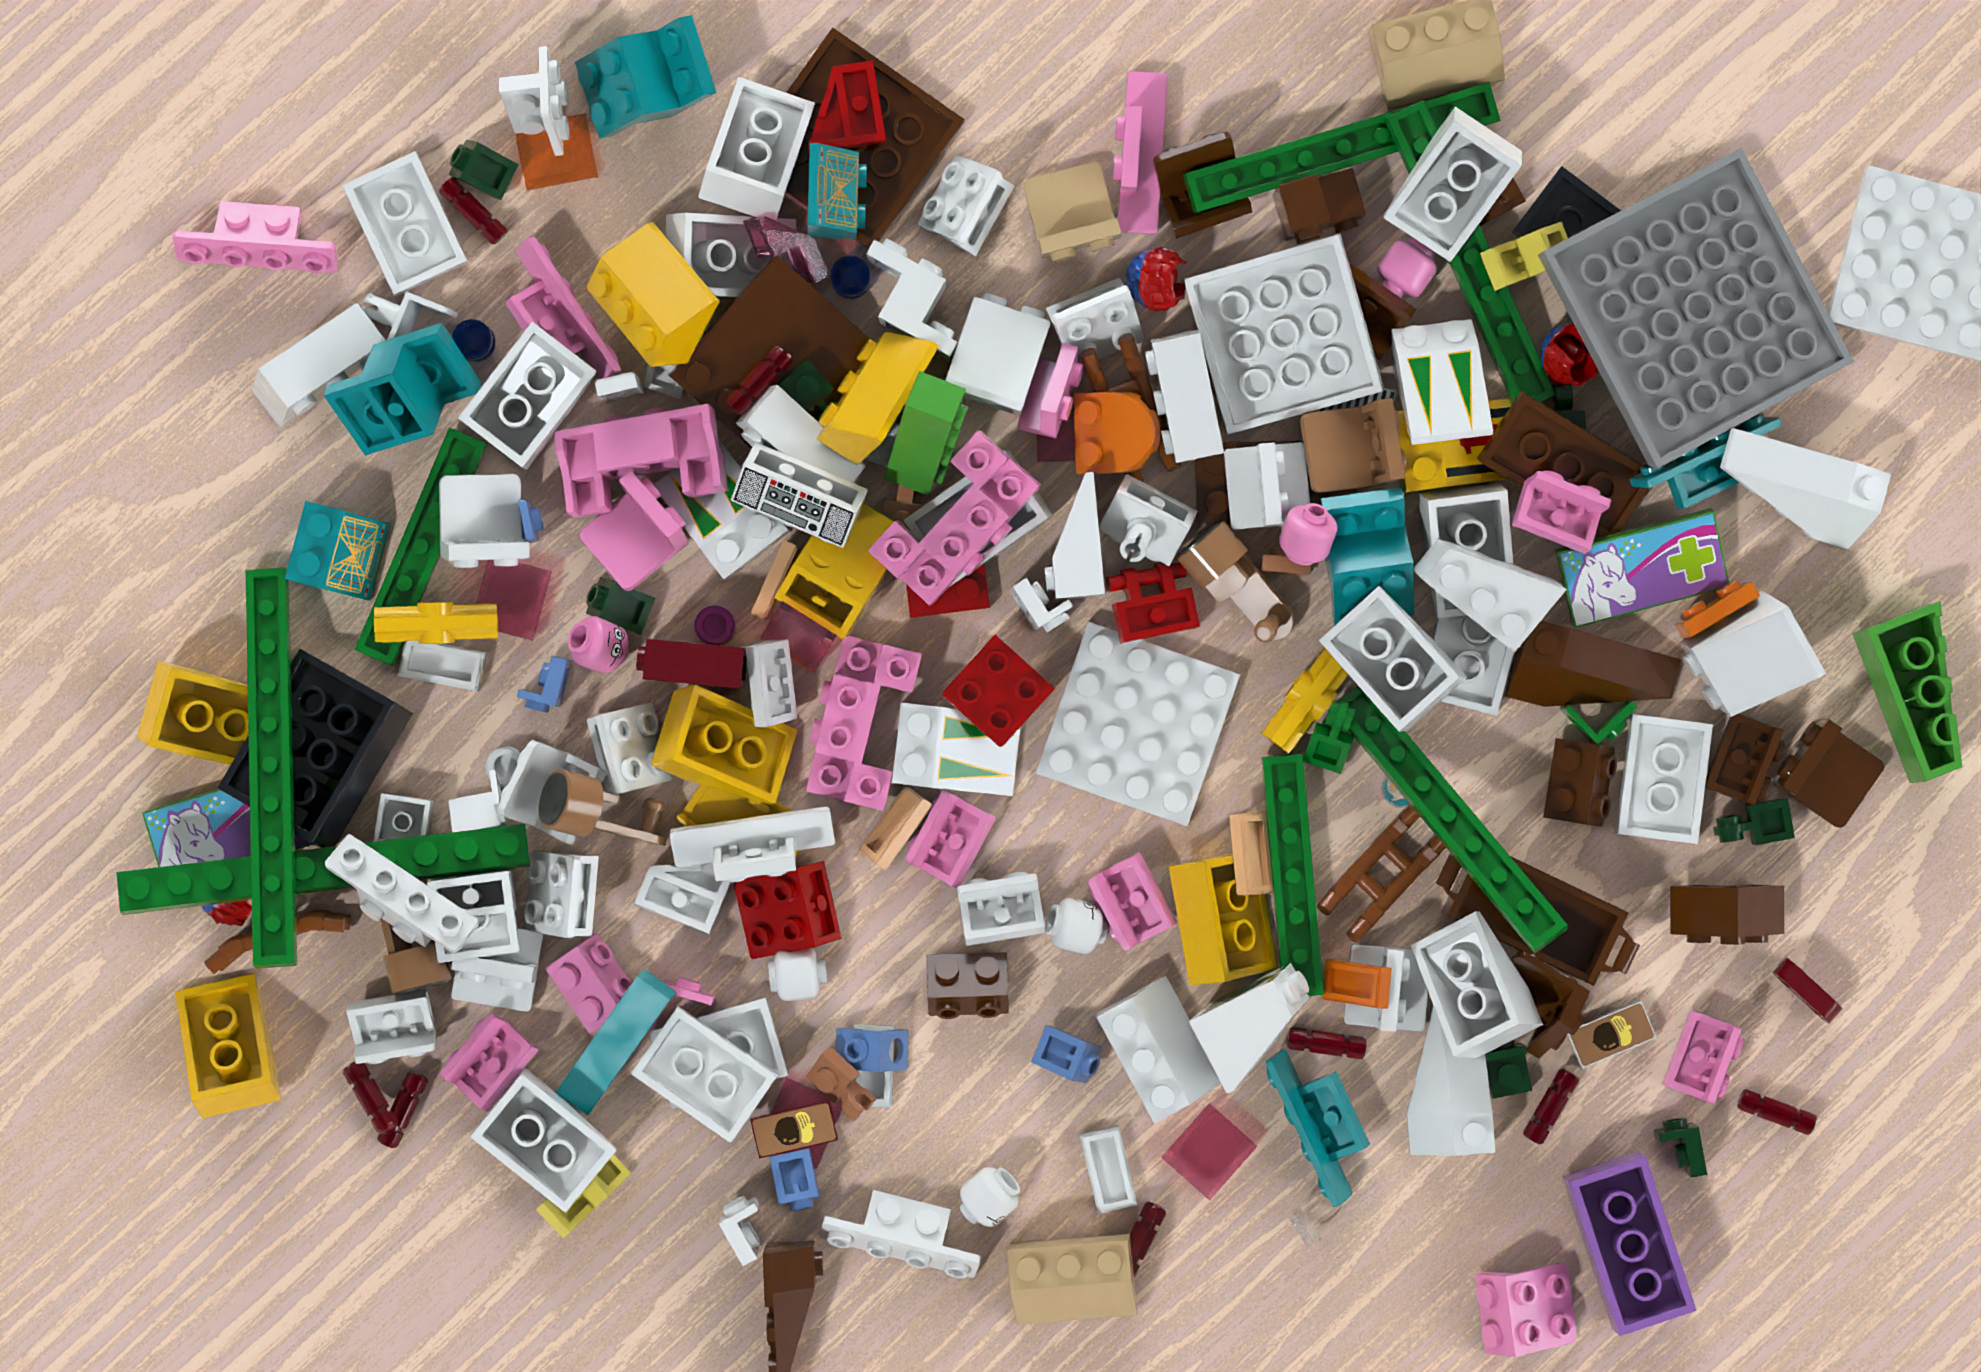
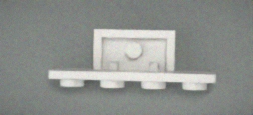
(752, 844)
(400, 898)
(903, 1231)

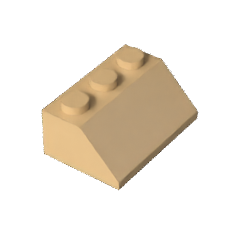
(1437, 52)
(1072, 1279)

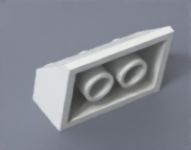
(1158, 1049)

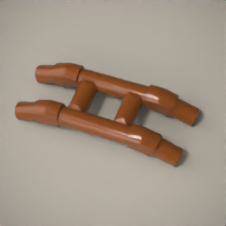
(1137, 384)
(1382, 896)
(237, 945)

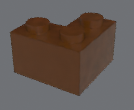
(1319, 204)
(1728, 912)

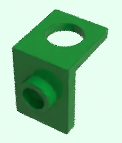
(1610, 727)

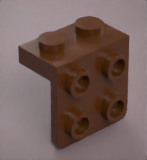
(1169, 170)
(1829, 773)
(1556, 999)

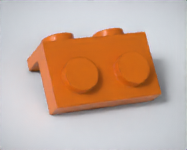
(1702, 616)

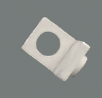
(478, 810)

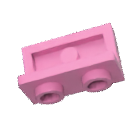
(1050, 392)
(1560, 510)
(949, 838)
(1131, 901)
(590, 981)
(1703, 1057)
(489, 1060)

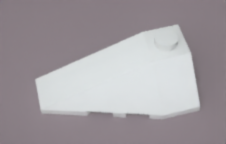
(1816, 491)
(1449, 1101)

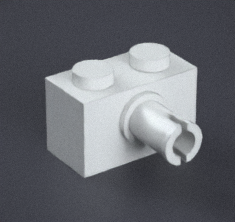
(1146, 522)

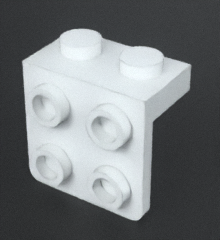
(481, 520)
(534, 766)

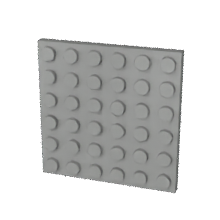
(1696, 309)

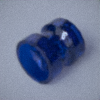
(850, 271)
(469, 335)

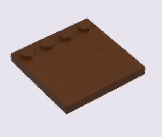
(914, 128)
(768, 313)

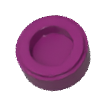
(715, 625)

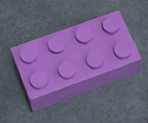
(1629, 1243)

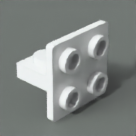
(537, 101)
(966, 203)
(1097, 319)
(1265, 483)
(625, 748)
(561, 894)
(502, 978)
(1406, 996)

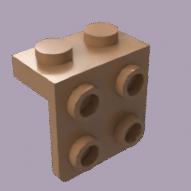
(1353, 447)

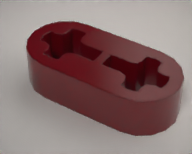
(1807, 990)

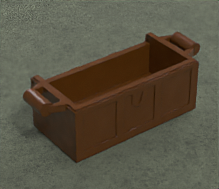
(1578, 950)

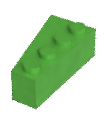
(927, 434)
(1913, 689)

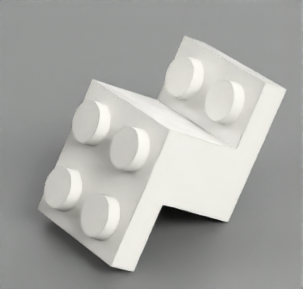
(913, 296)
(493, 902)

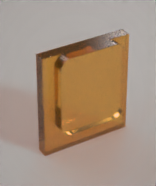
(545, 169)

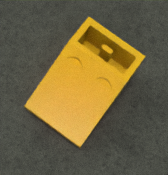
(837, 582)

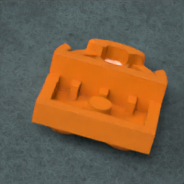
(1113, 432)

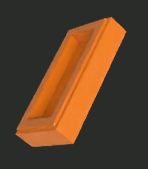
(1357, 983)

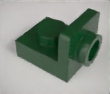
(482, 168)
(619, 606)
(1508, 1070)
(1690, 1151)

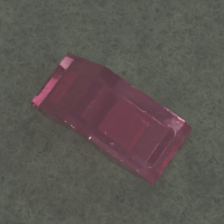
(774, 238)

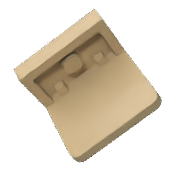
(1071, 211)

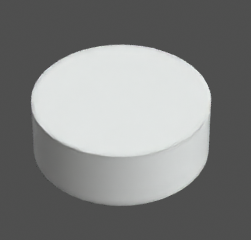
(504, 762)

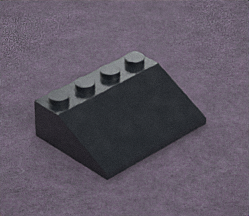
(337, 746)

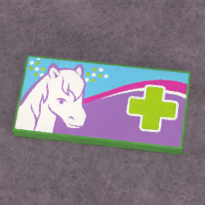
(1643, 568)
(202, 830)

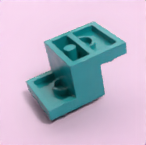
(645, 77)
(403, 389)
(1369, 550)

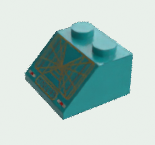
(834, 192)
(337, 551)

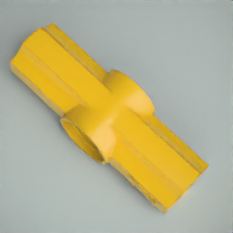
(435, 622)
(1305, 701)

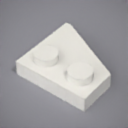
(683, 894)

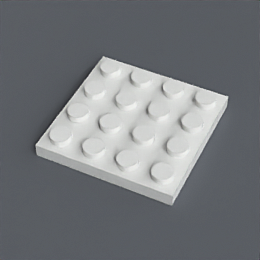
(1912, 264)
(1284, 334)
(1137, 724)

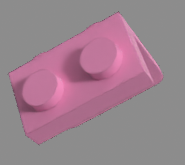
(636, 533)
(1526, 1310)

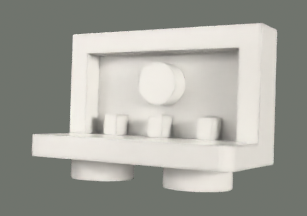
(1001, 908)
(392, 1027)

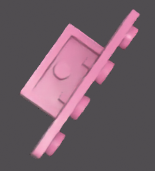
(1142, 140)
(256, 238)
(555, 310)

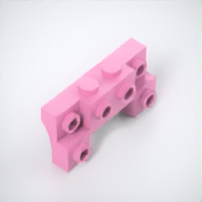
(644, 445)
(966, 529)
(849, 717)

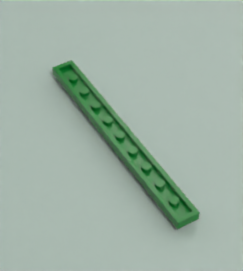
(271, 769)
(231, 878)

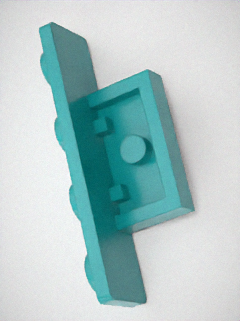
(1698, 472)
(1323, 1122)

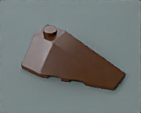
(1580, 668)
(788, 1289)

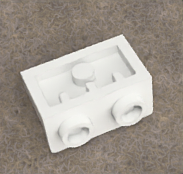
(1032, 603)
(771, 682)
(741, 1235)

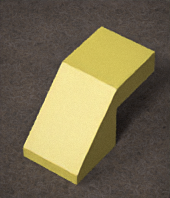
(1519, 258)
(601, 1186)

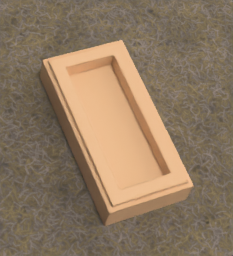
(781, 566)
(895, 827)
(1251, 853)

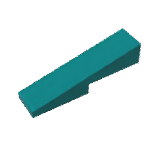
(615, 1041)

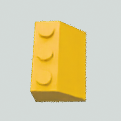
(653, 296)
(874, 394)
(1220, 931)

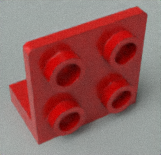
(998, 691)
(787, 911)

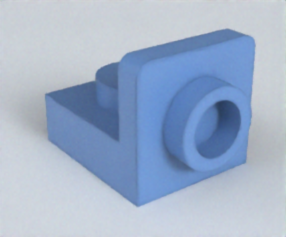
(553, 679)
(1067, 1055)
(795, 1179)

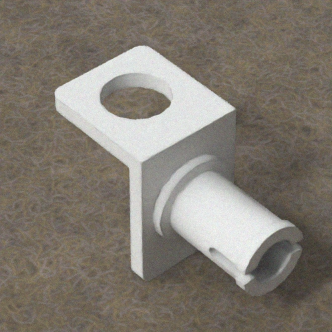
(403, 316)

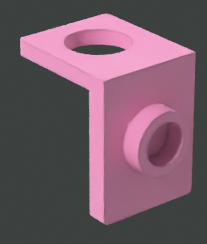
(690, 990)

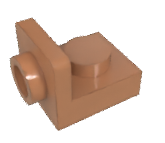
(1279, 563)

